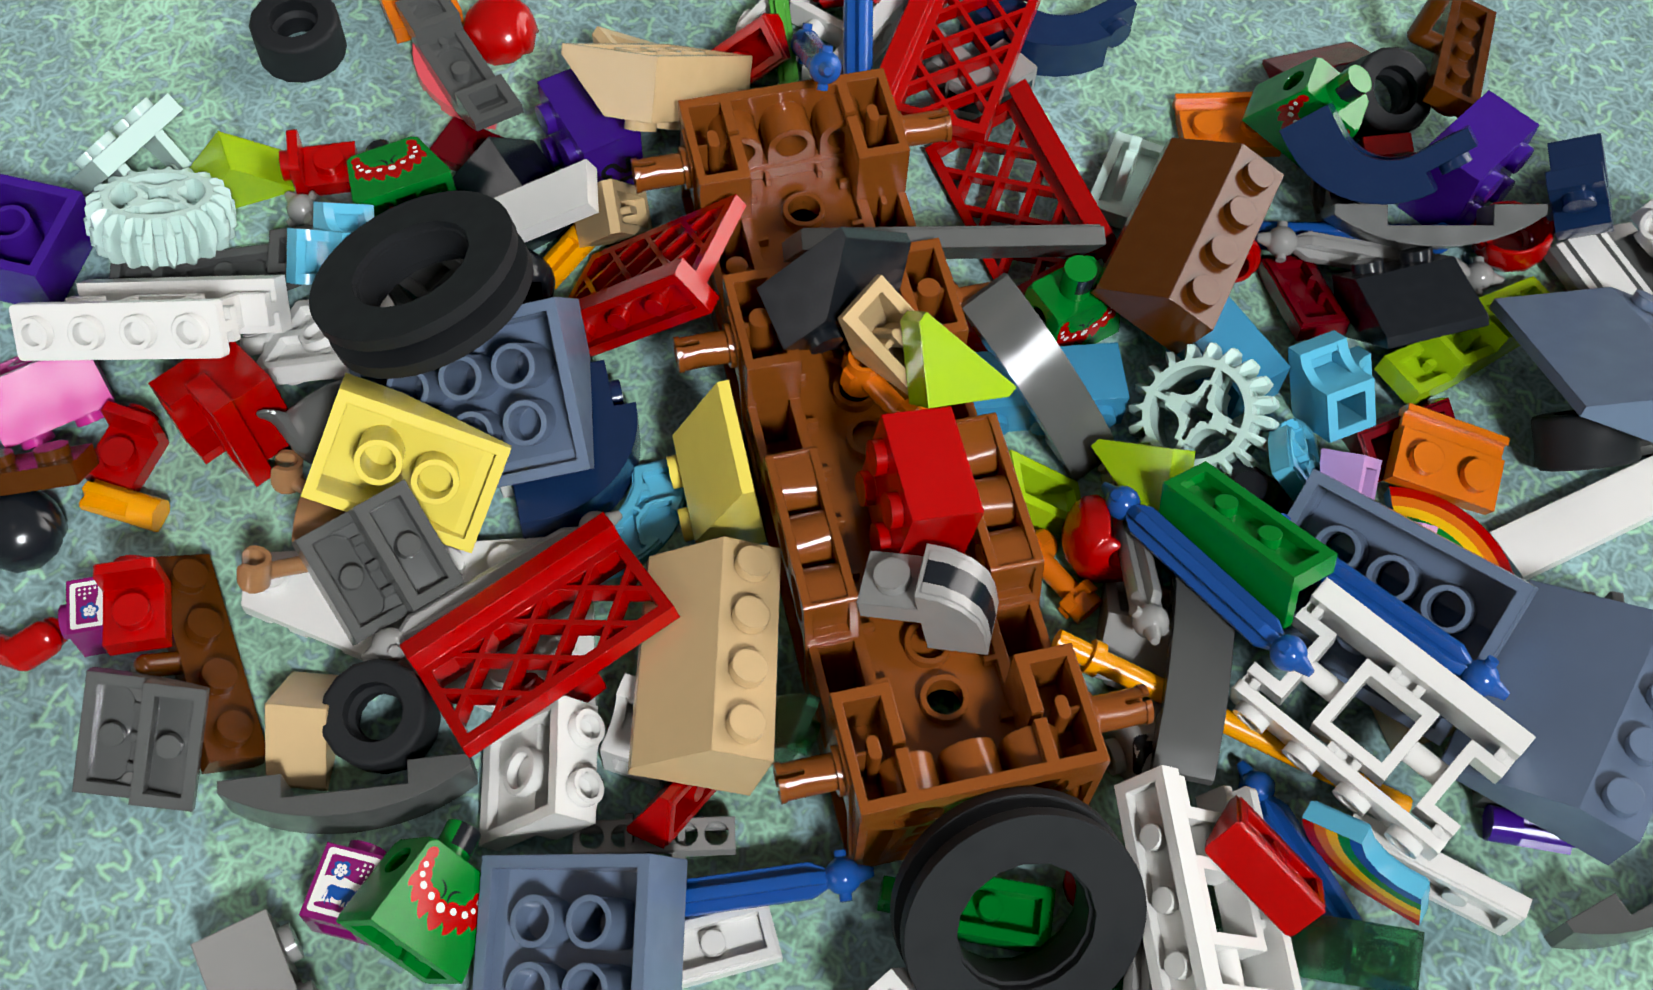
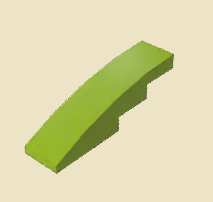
(1444, 361)

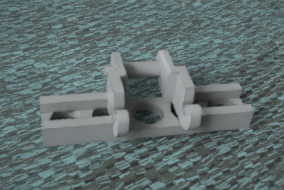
(700, 847)

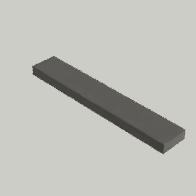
(979, 241)

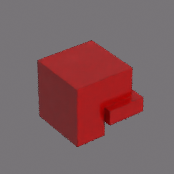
(217, 407)

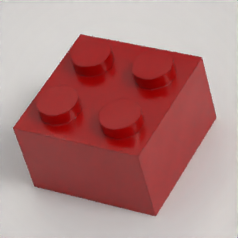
(918, 484)

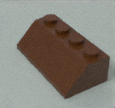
(1187, 239)

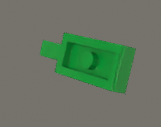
(999, 914)

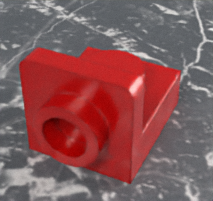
(316, 167)
(128, 446)
(134, 604)

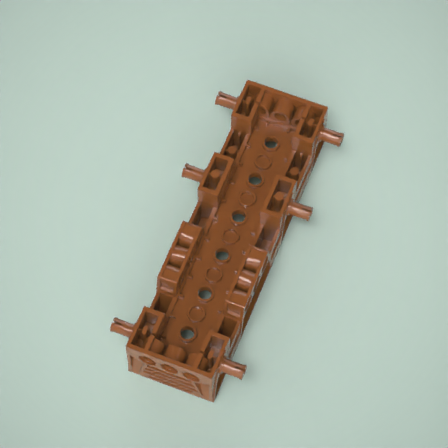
(879, 741)

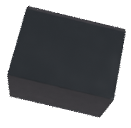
(502, 167)

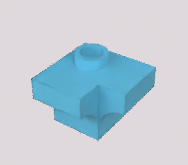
(311, 247)
(1332, 386)

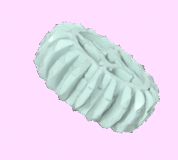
(160, 217)
(1210, 397)

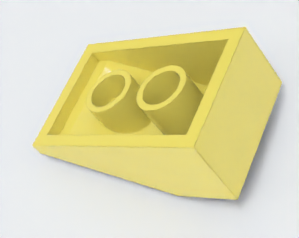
(388, 437)
(715, 473)

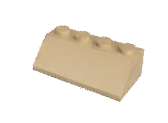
(649, 79)
(711, 674)

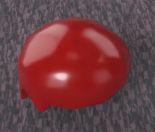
(501, 30)
(1520, 249)
(1090, 541)

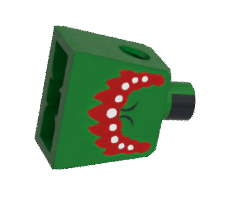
(1301, 92)
(396, 173)
(1069, 307)
(422, 905)

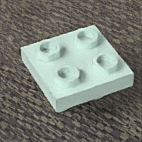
(136, 129)
(1124, 176)

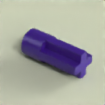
(1508, 828)

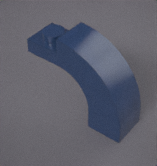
(1067, 42)
(1348, 170)
(1579, 187)
(566, 498)

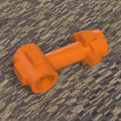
(862, 381)
(1077, 599)

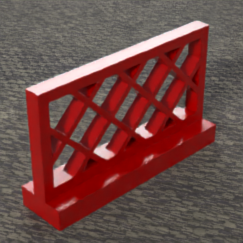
(913, 45)
(1052, 163)
(655, 277)
(521, 607)

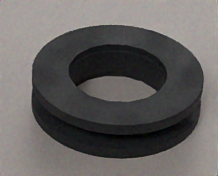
(439, 325)
(994, 836)

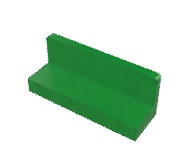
(1246, 537)

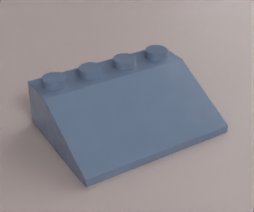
(1592, 350)
(523, 389)
(1417, 566)
(1586, 693)
(580, 922)

